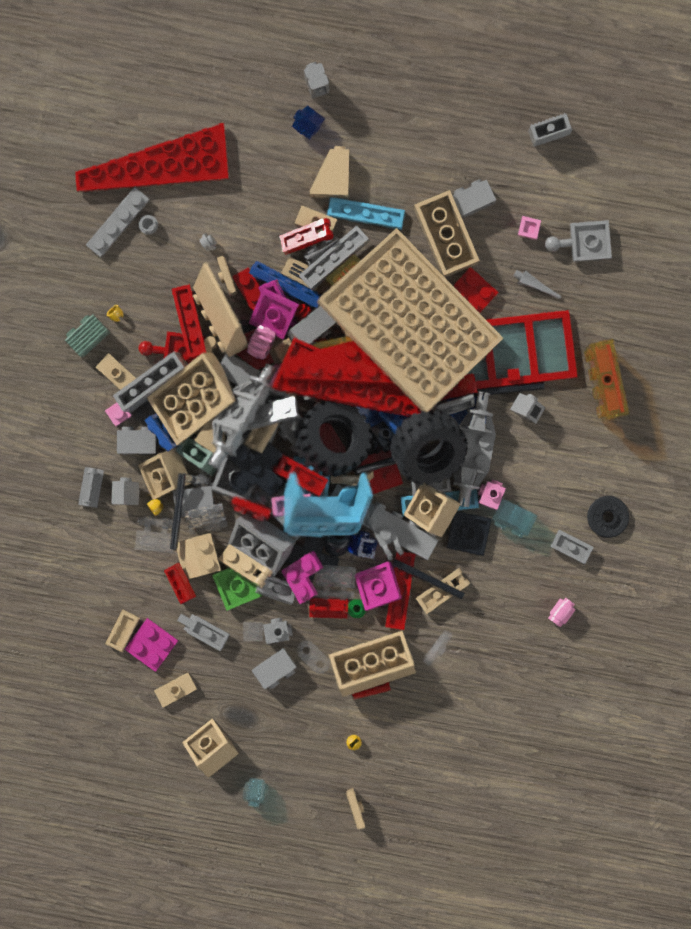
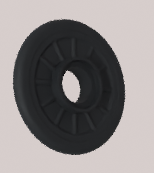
(596, 520)

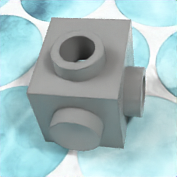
(528, 407)
(125, 492)
(277, 631)

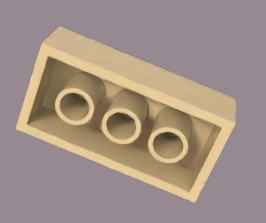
(446, 234)
(372, 663)

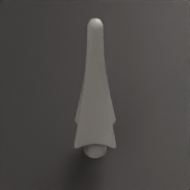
(528, 280)

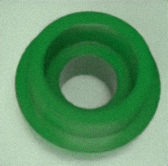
(356, 614)

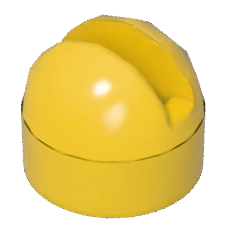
(114, 313)
(155, 506)
(350, 739)

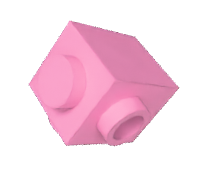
(491, 494)

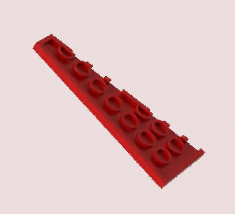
(176, 161)
(370, 396)

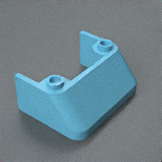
(325, 514)

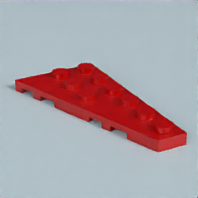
(337, 365)

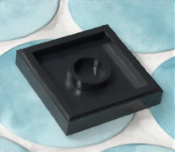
(469, 533)

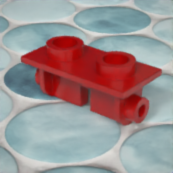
(328, 608)

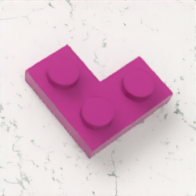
(298, 576)

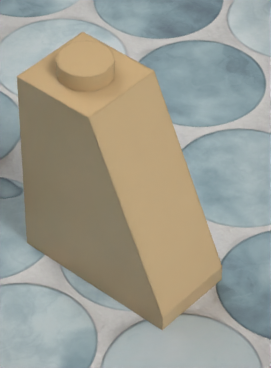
(333, 175)

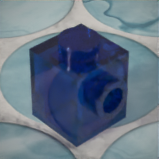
(307, 122)
(363, 545)

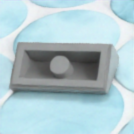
(456, 405)

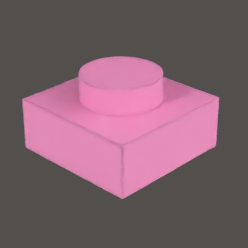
(529, 228)
(117, 415)

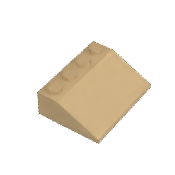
(218, 312)
(192, 397)

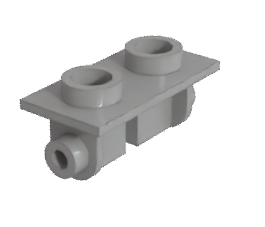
(315, 252)
(91, 487)

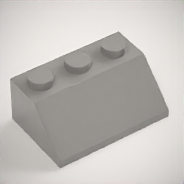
(261, 542)

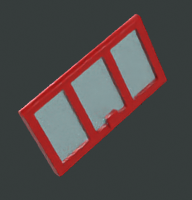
(531, 351)

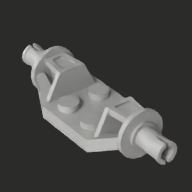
(238, 415)
(479, 448)

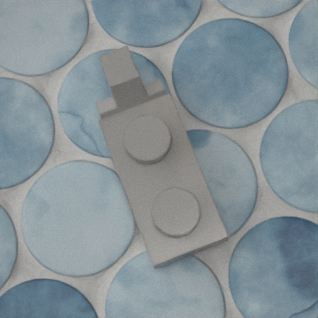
(204, 631)

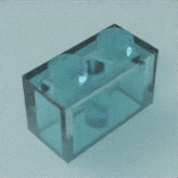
(514, 518)

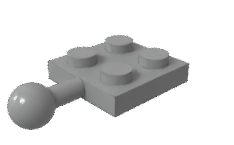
(588, 241)

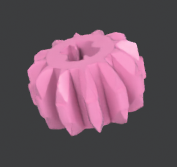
(261, 342)

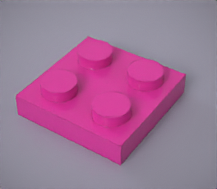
(274, 312)
(378, 586)
(151, 644)

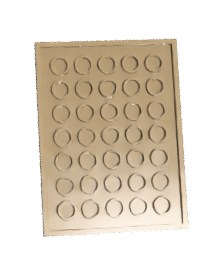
(410, 320)

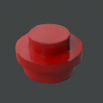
(302, 312)

